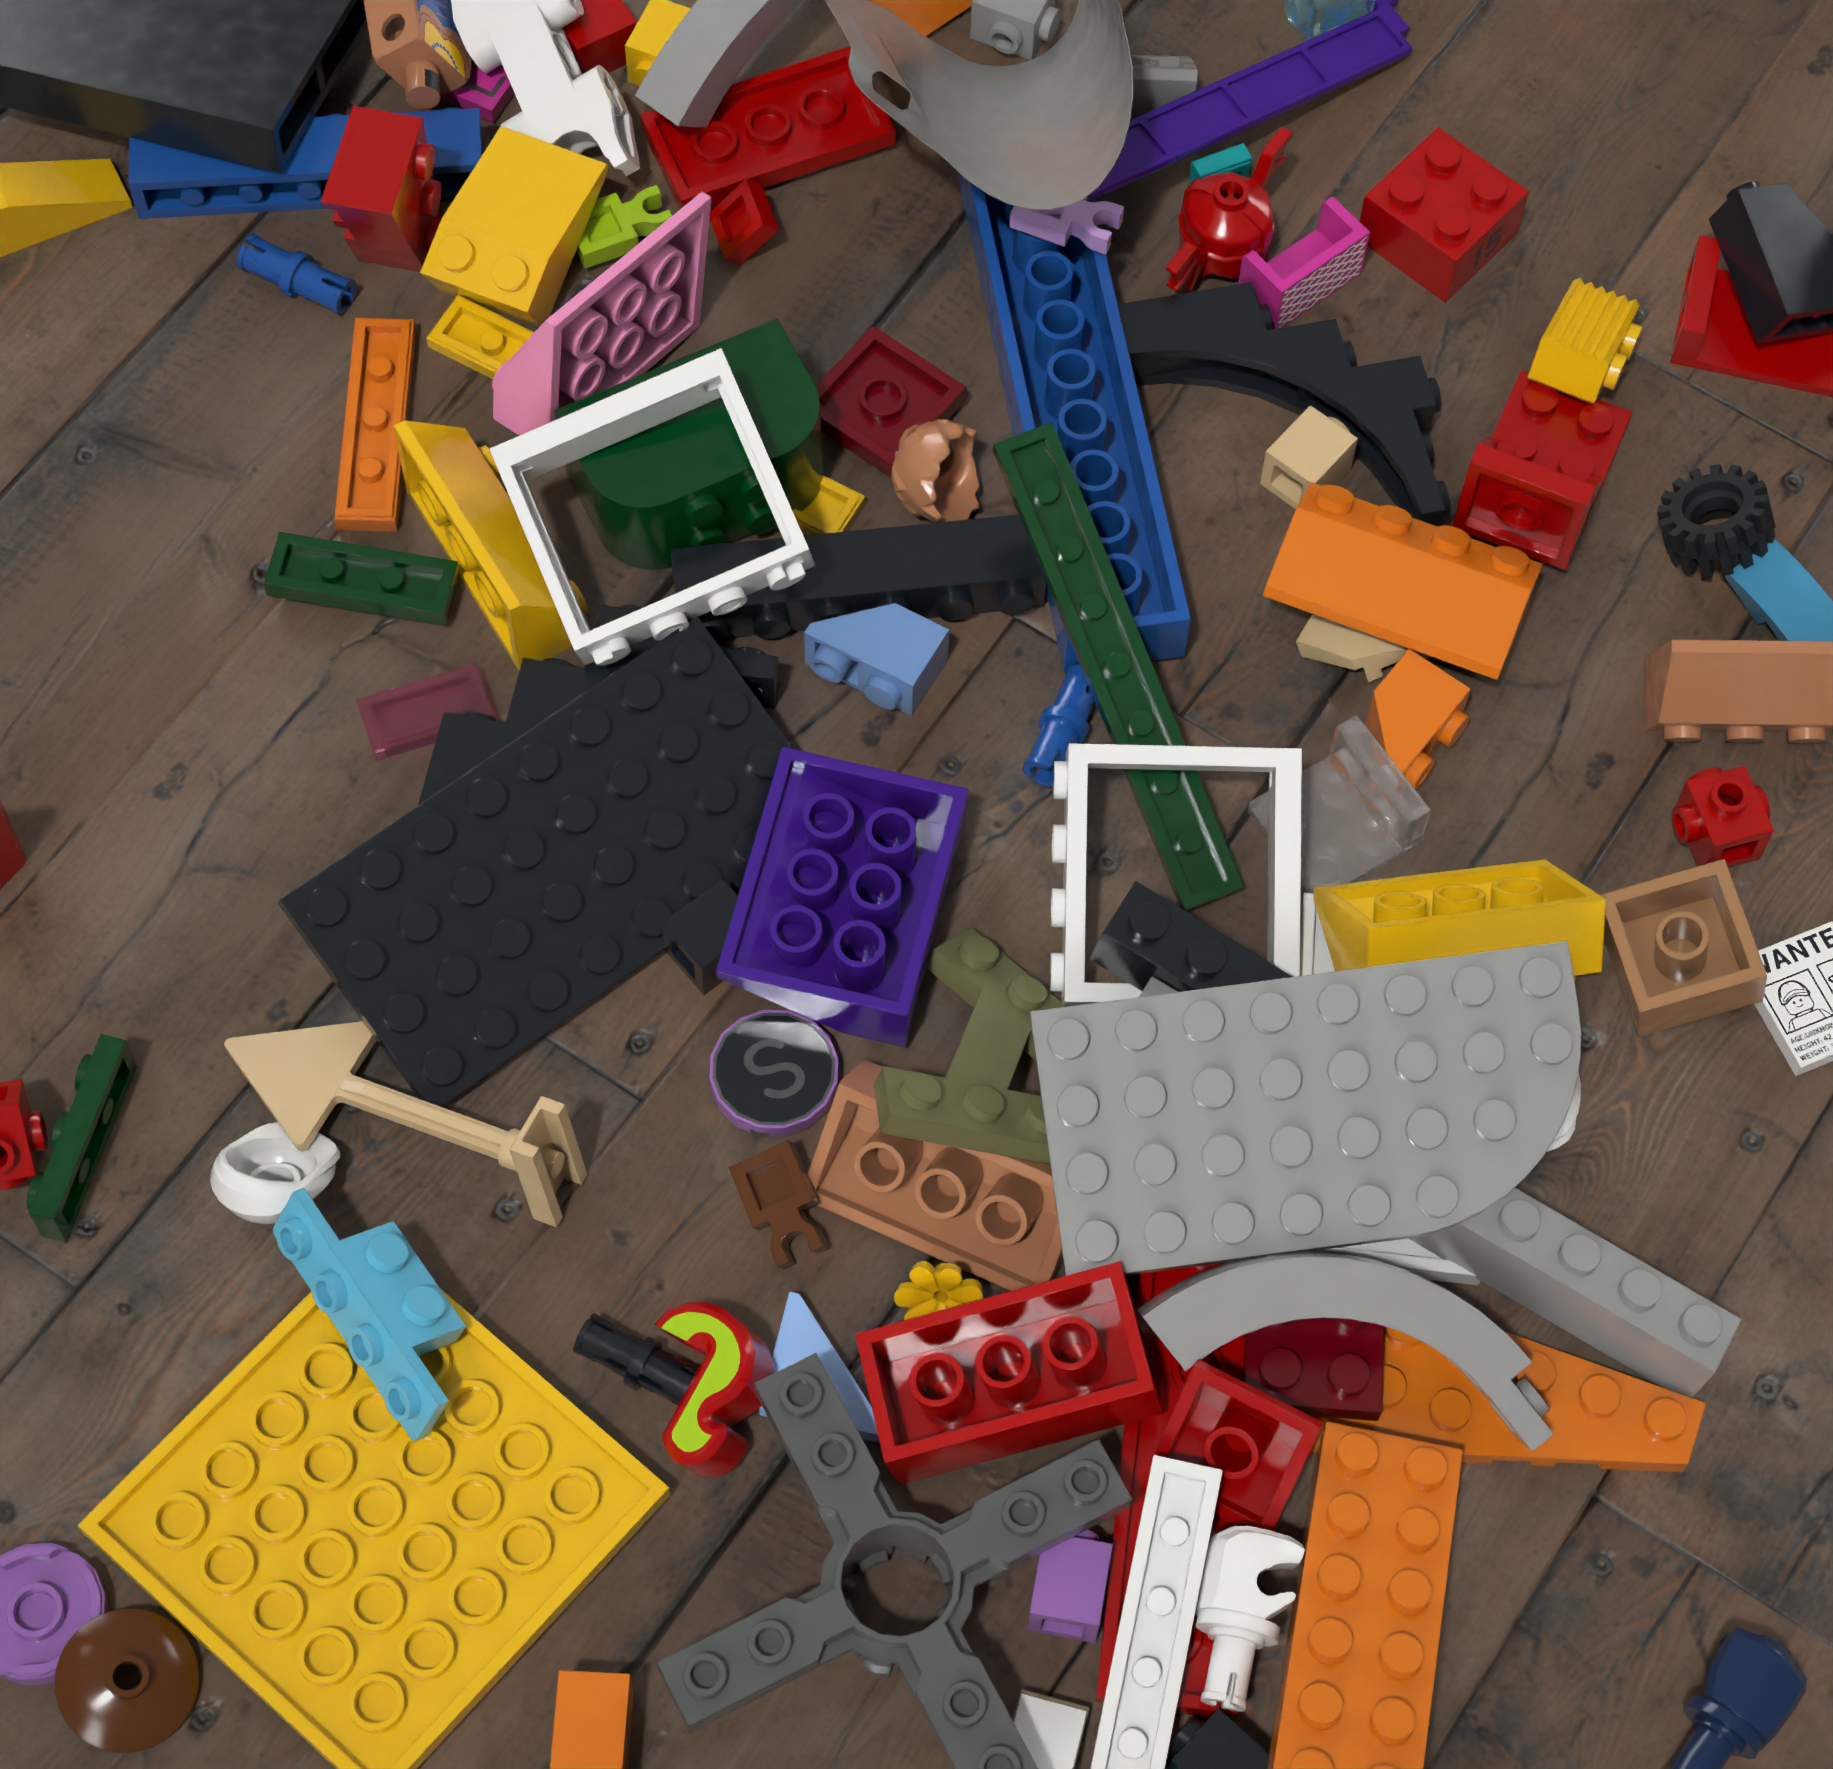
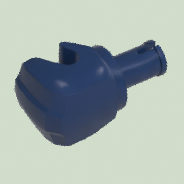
(1744, 1702)

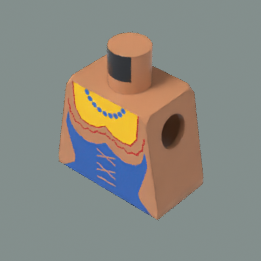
(418, 47)

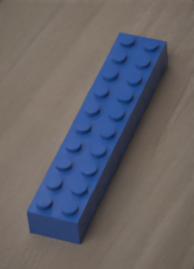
(1071, 366)

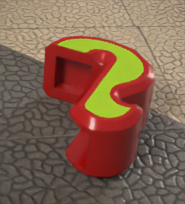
(720, 1391)

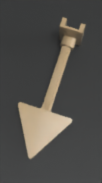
(313, 1069)

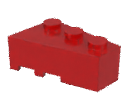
(385, 188)

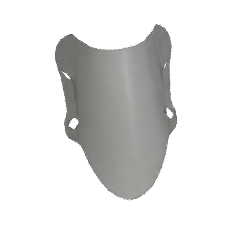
(1019, 131)

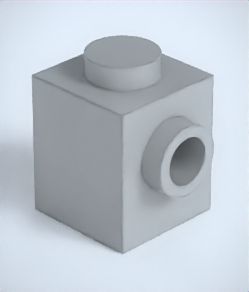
(1014, 25)

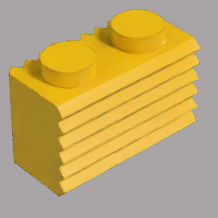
(1586, 342)

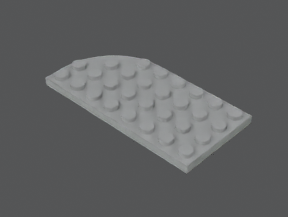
(1303, 1107)

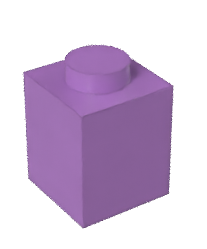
(1071, 1588)

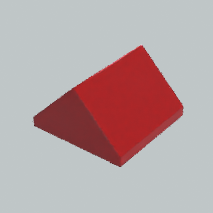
(1246, 1435)

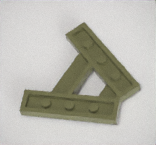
(973, 1100)

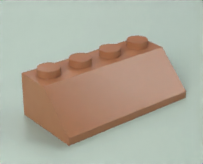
(1740, 689)
(944, 1200)

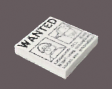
(1800, 997)

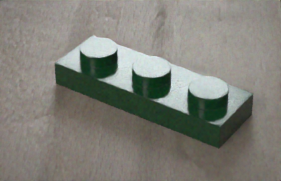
(362, 578)
(81, 1138)

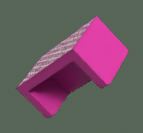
(1310, 267)

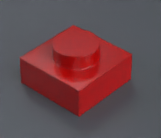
(743, 221)

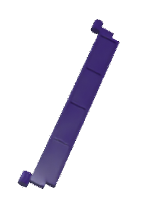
(1258, 94)

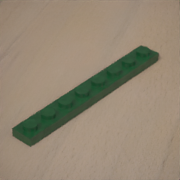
(1115, 662)

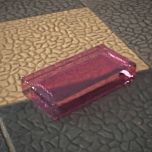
(412, 713)

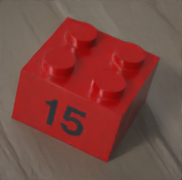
(1442, 214)

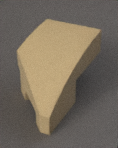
(1348, 647)

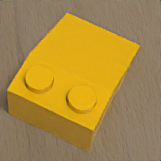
(515, 226)

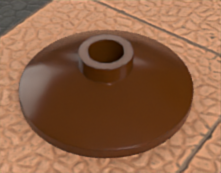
(126, 1718)

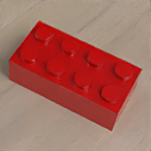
(1008, 1374)

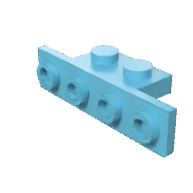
(379, 1304)

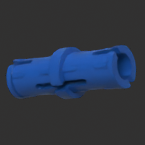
(296, 274)
(1060, 725)

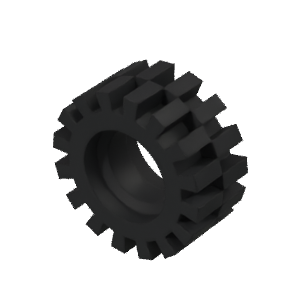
(1720, 543)

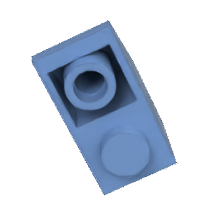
(880, 652)

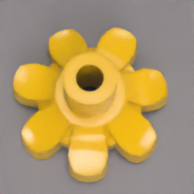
(935, 1289)

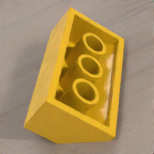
(478, 527)
(1461, 915)

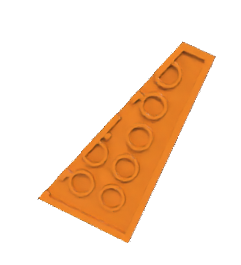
(1593, 1411)

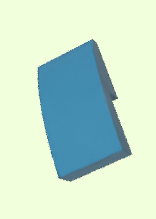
(1784, 596)

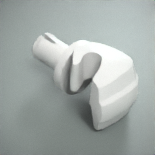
(1236, 1610)

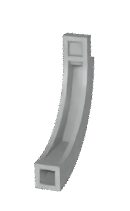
(707, 56)
(1291, 1286)

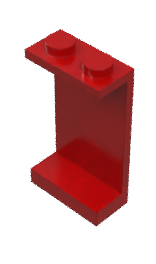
(1719, 339)

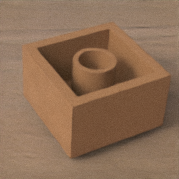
(1682, 948)

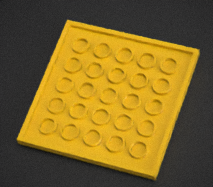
(368, 1571)

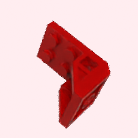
(1540, 471)

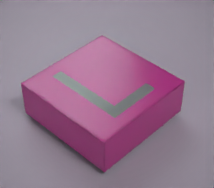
(483, 91)

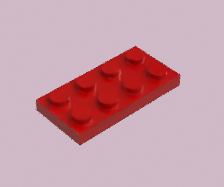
(771, 130)

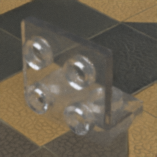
(1353, 811)

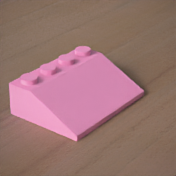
(611, 326)

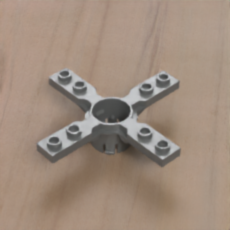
(865, 1527)

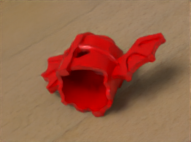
(1226, 219)

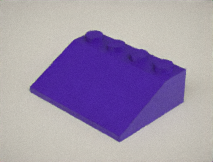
(845, 893)

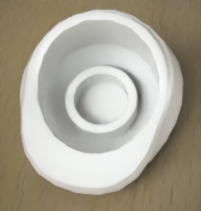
(264, 1169)

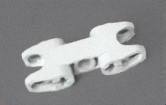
(553, 93)

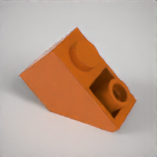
(1416, 713)

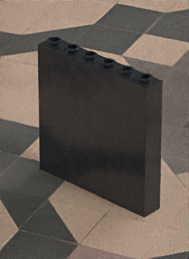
(180, 72)

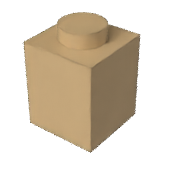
(1309, 451)

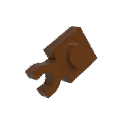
(775, 1195)

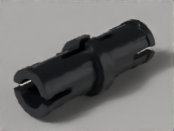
(636, 1360)

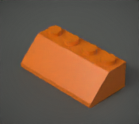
(1403, 579)

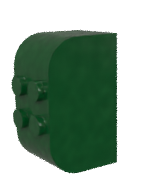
(690, 474)

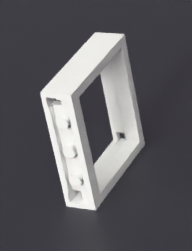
(614, 421)
(1070, 848)

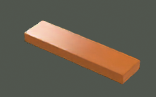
(375, 402)

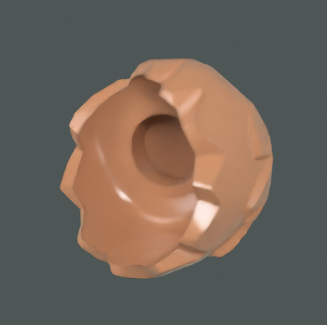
(937, 471)

